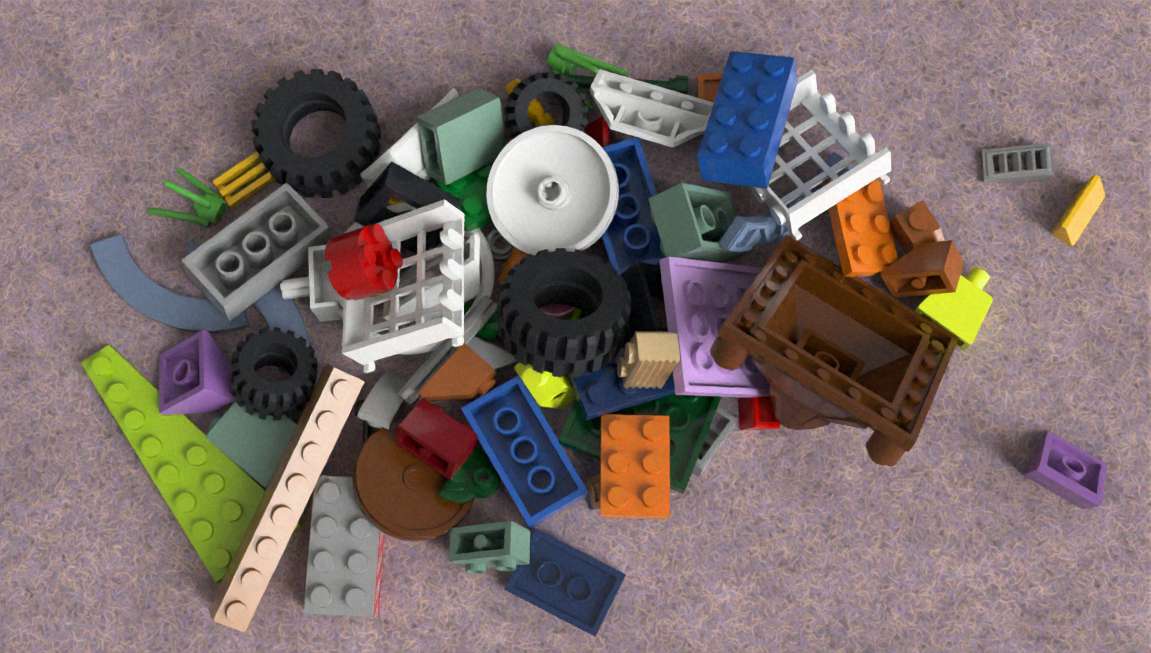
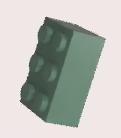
(693, 222)

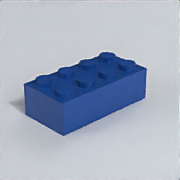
(748, 119)
(631, 232)
(525, 451)

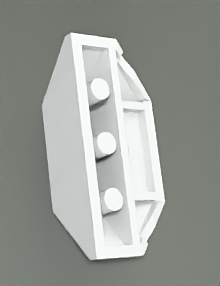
(649, 109)
(404, 152)
(472, 270)

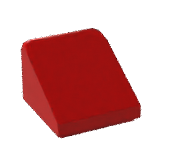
(599, 131)
(757, 414)

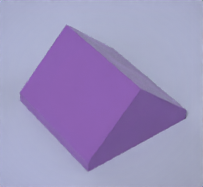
(1068, 471)

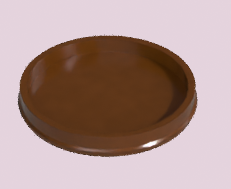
(402, 491)

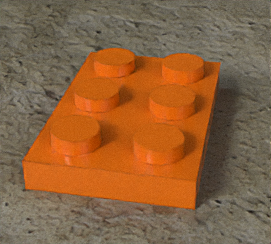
(863, 232)
(635, 467)

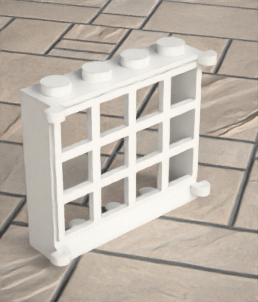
(841, 131)
(358, 314)

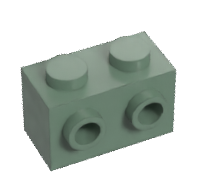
(489, 546)

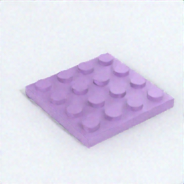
(697, 304)

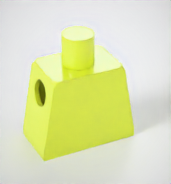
(962, 310)
(545, 387)

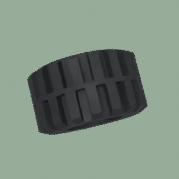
(539, 84)
(273, 350)

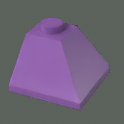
(194, 377)

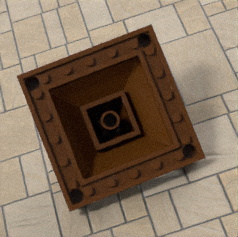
(836, 350)

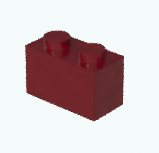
(436, 438)

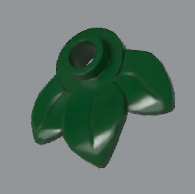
(465, 482)

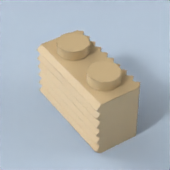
(649, 359)

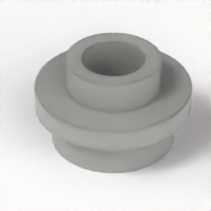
(497, 254)

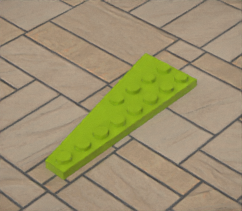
(196, 479)

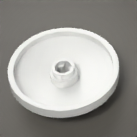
(552, 190)

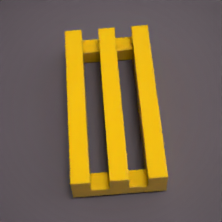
(238, 170)

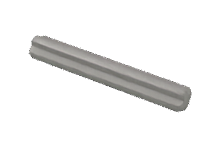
(472, 324)

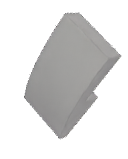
(383, 402)

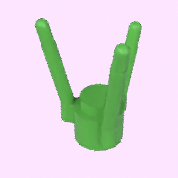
(566, 60)
(208, 207)

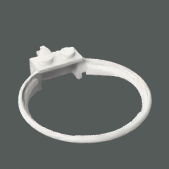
(329, 305)

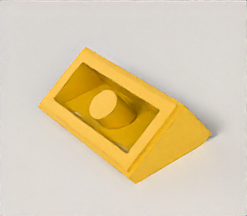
(1080, 211)

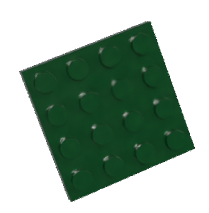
(688, 427)

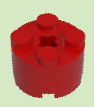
(362, 263)

